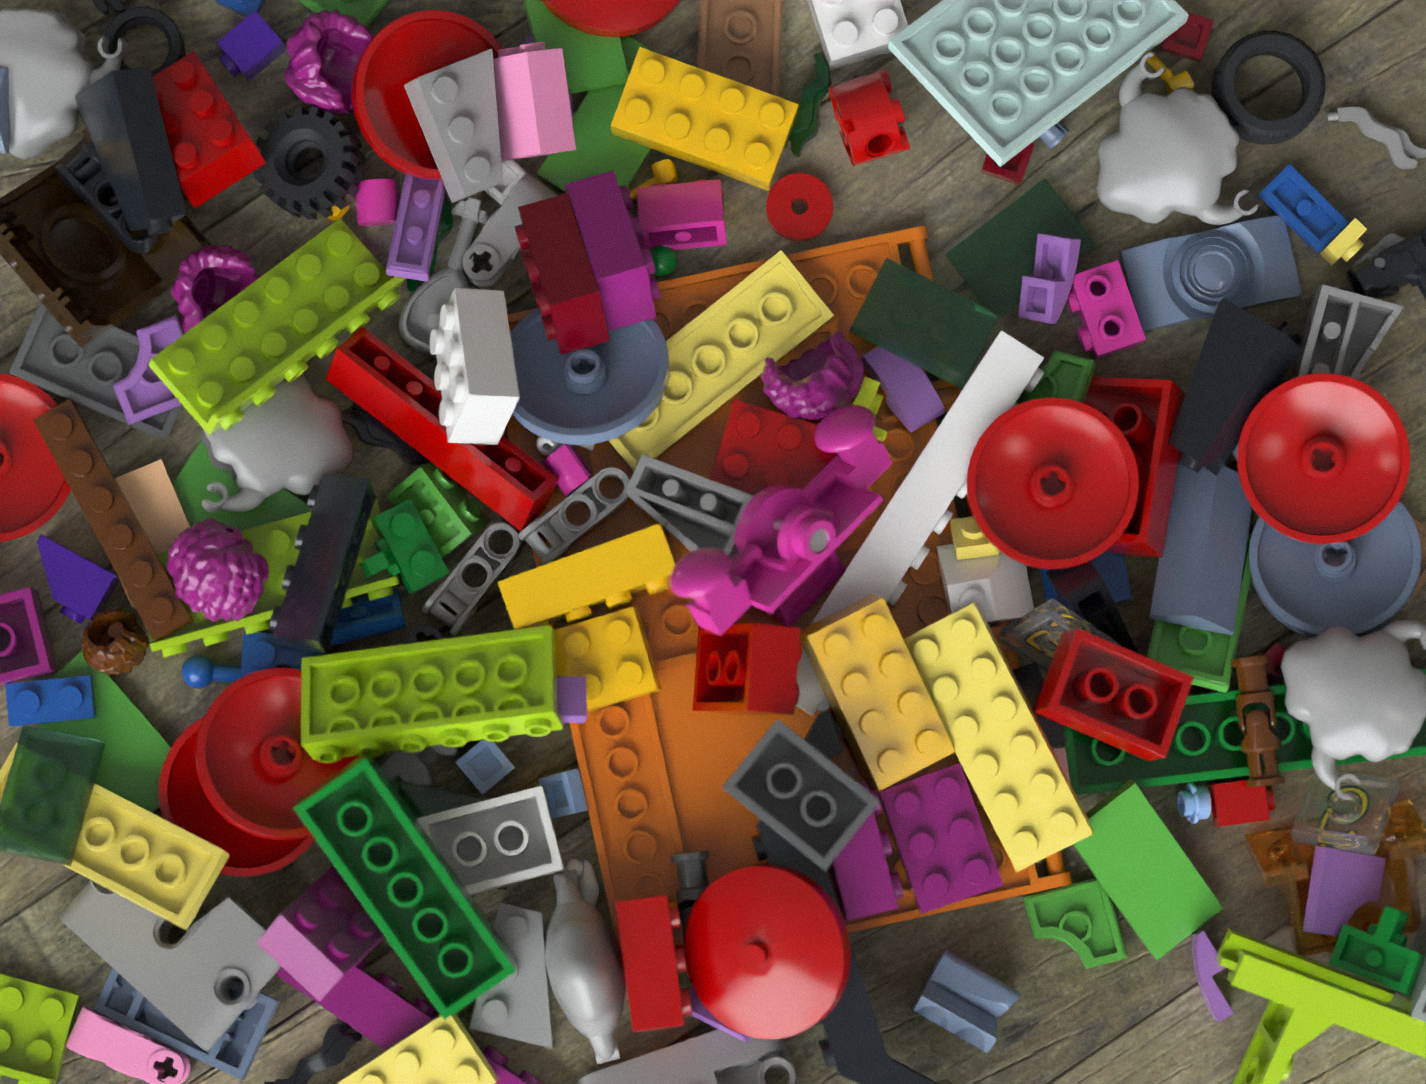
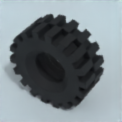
(286, 147)

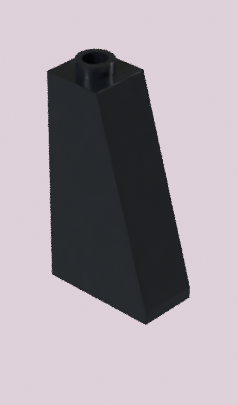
(134, 148)
(1233, 373)

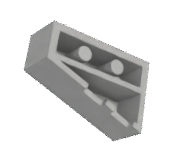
(1342, 332)
(688, 505)
(521, 1002)

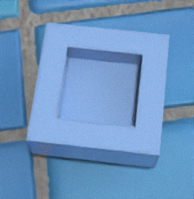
(485, 765)
(564, 793)

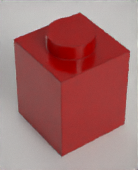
(1236, 804)

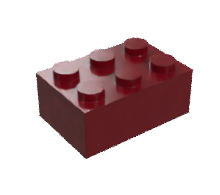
(561, 274)

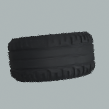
(1299, 57)

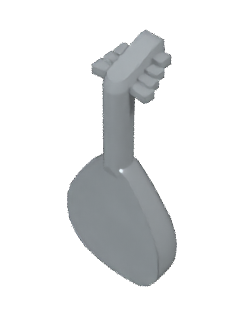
(424, 306)

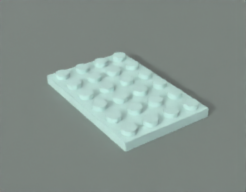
(1027, 63)

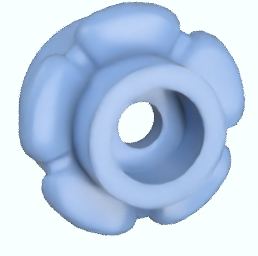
(1194, 803)

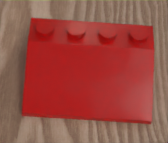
(1146, 416)

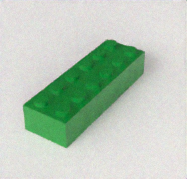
(406, 885)

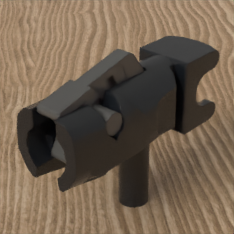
(1390, 266)

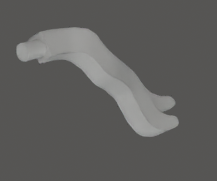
(1395, 139)

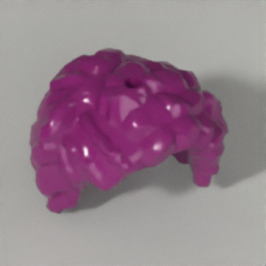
(325, 59)
(209, 281)
(816, 381)
(217, 570)

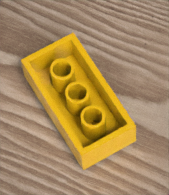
(704, 118)
(589, 580)
(611, 655)
(875, 692)

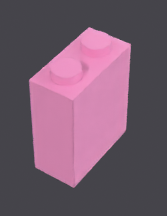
(532, 102)

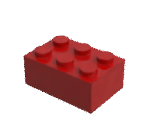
(202, 131)
(767, 450)
(748, 670)
(1113, 694)
(652, 962)

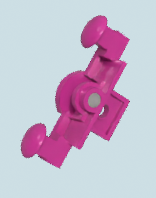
(790, 533)

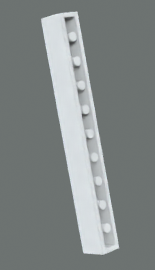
(927, 492)

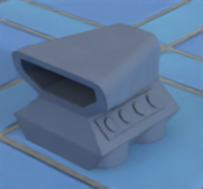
(964, 1000)

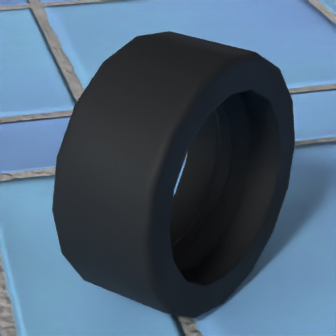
(151, 16)

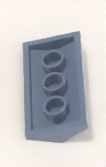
(1203, 551)

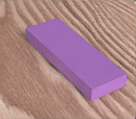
(416, 228)

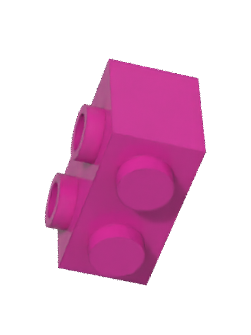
(682, 215)
(1104, 311)

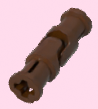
(1259, 737)

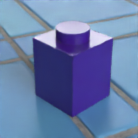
(250, 47)

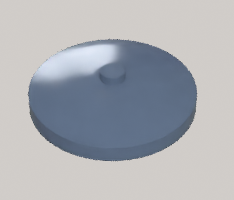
(589, 391)
(1337, 584)

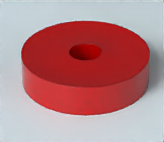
(799, 188)

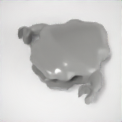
(45, 76)
(1168, 155)
(278, 447)
(1356, 694)
(585, 967)

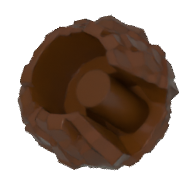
(114, 642)

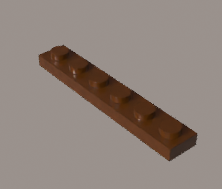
(113, 520)

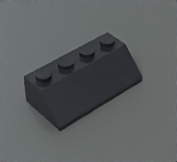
(324, 563)

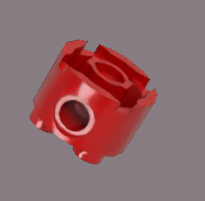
(868, 118)

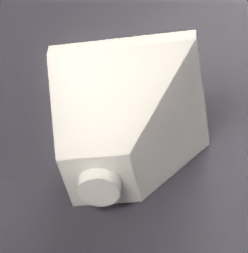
(992, 581)

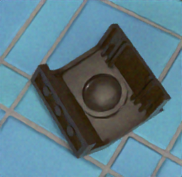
(78, 262)

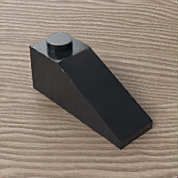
(1088, 596)

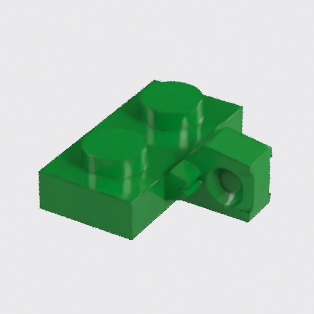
(405, 548)
(1380, 952)

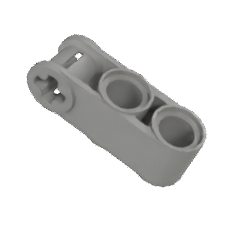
(498, 236)
(563, 534)
(458, 593)

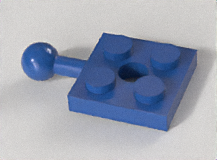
(258, 653)

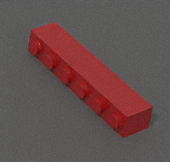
(410, 406)

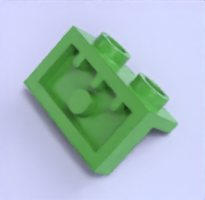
(441, 506)

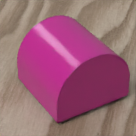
(376, 202)
(569, 468)

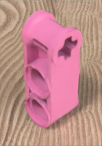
(125, 1049)

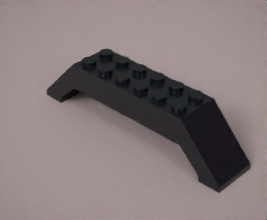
(850, 1029)

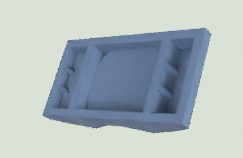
(1191, 273)
(231, 1053)

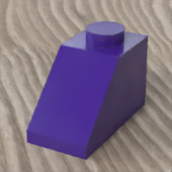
(75, 581)

